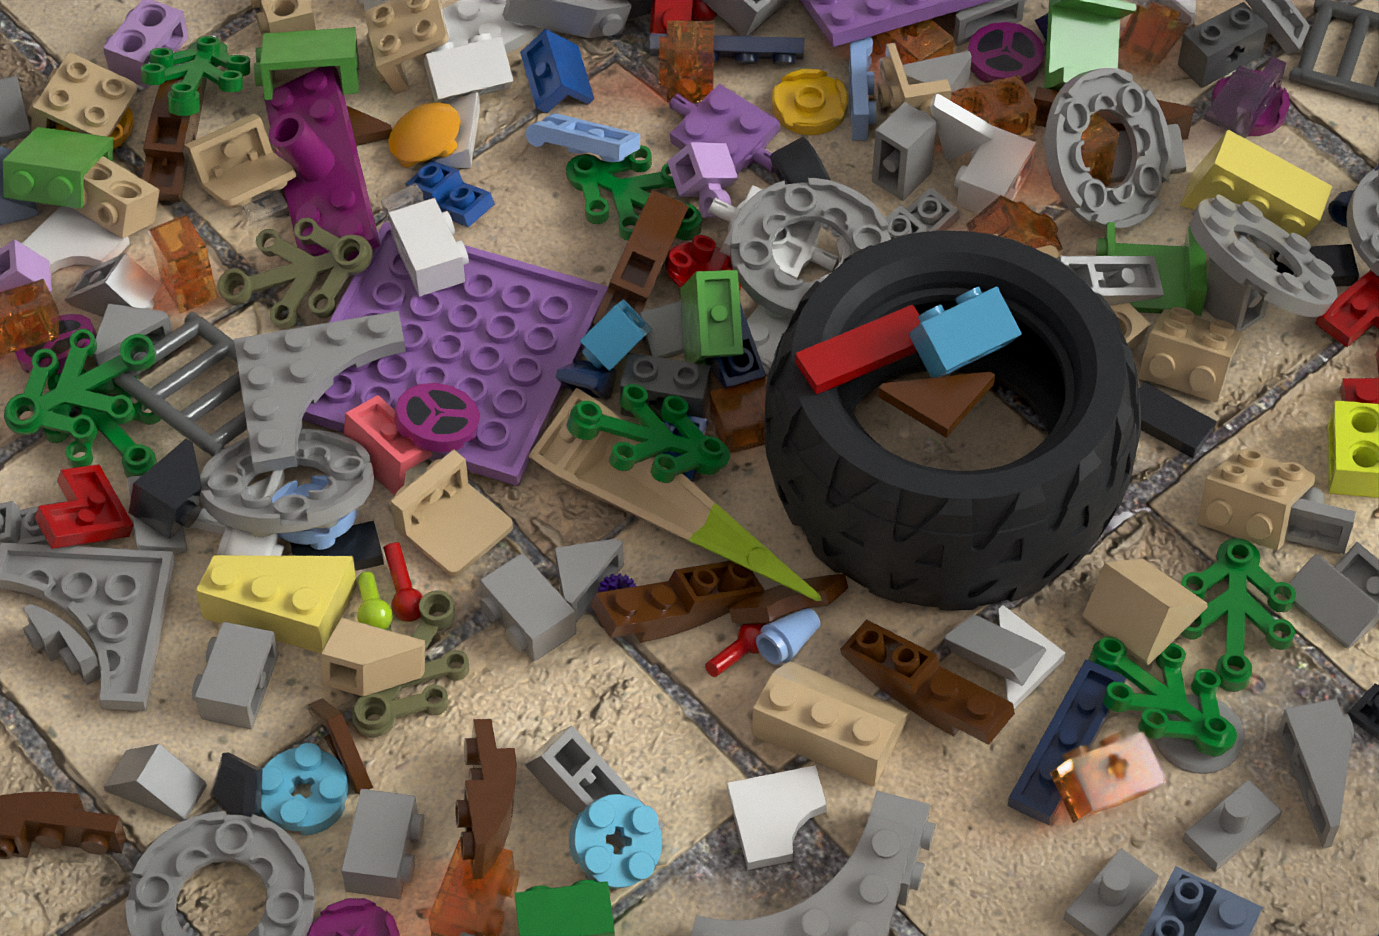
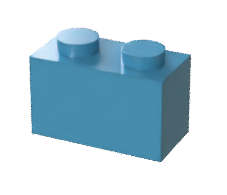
(965, 332)
(614, 336)

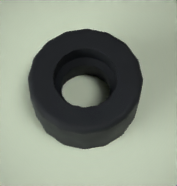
(798, 163)

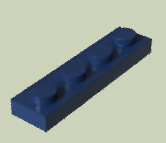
(749, 48)
(1073, 726)

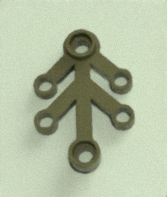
(302, 271)
(384, 702)

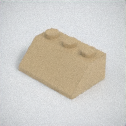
(828, 722)

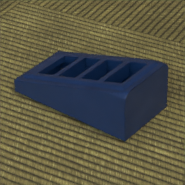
(588, 378)

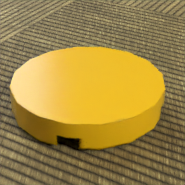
(810, 102)

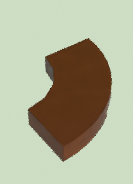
(780, 600)

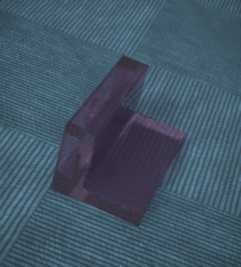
(1246, 97)

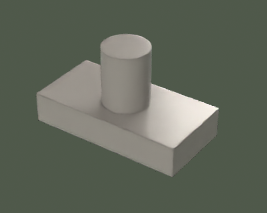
(1283, 22)
(1319, 524)
(1231, 825)
(1111, 896)

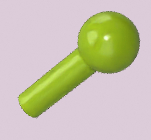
(373, 609)

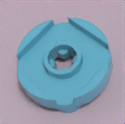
(304, 766)
(638, 827)

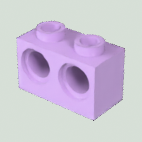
(144, 29)

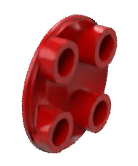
(695, 256)

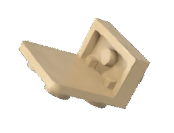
(401, 32)
(896, 89)
(82, 98)
(238, 162)
(1189, 353)
(1253, 497)
(448, 516)

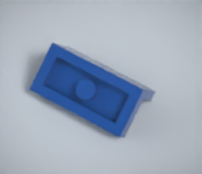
(555, 71)

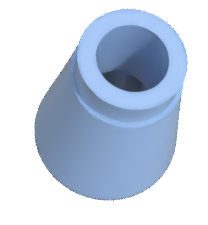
(787, 635)

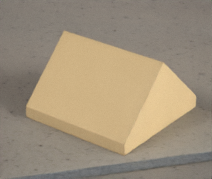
(1141, 607)

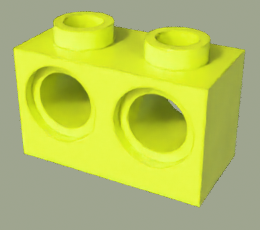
(1353, 444)

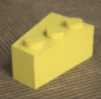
(1257, 176)
(281, 594)

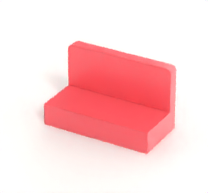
(389, 452)

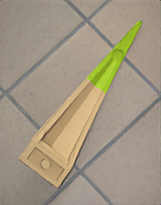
(670, 506)

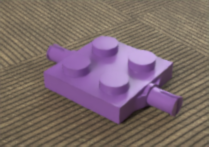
(728, 120)

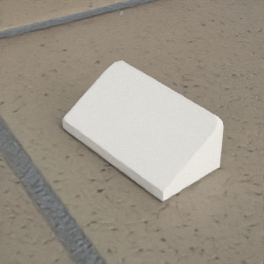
(468, 110)

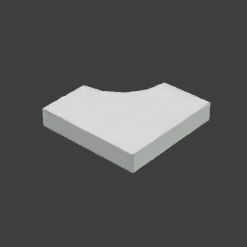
(74, 239)
(771, 812)

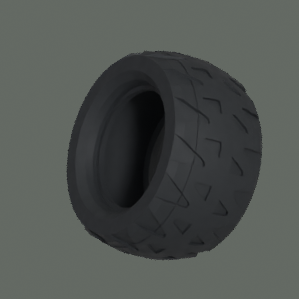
(944, 532)

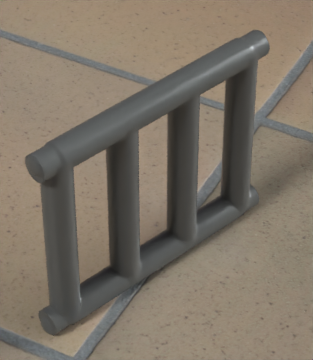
(1342, 82)
(184, 420)

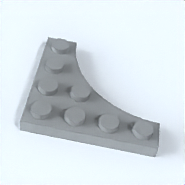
(294, 368)
(113, 597)
(851, 904)

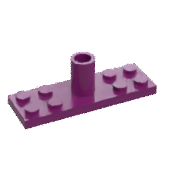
(317, 139)

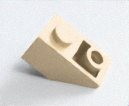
(370, 659)

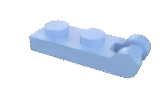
(860, 86)
(583, 137)

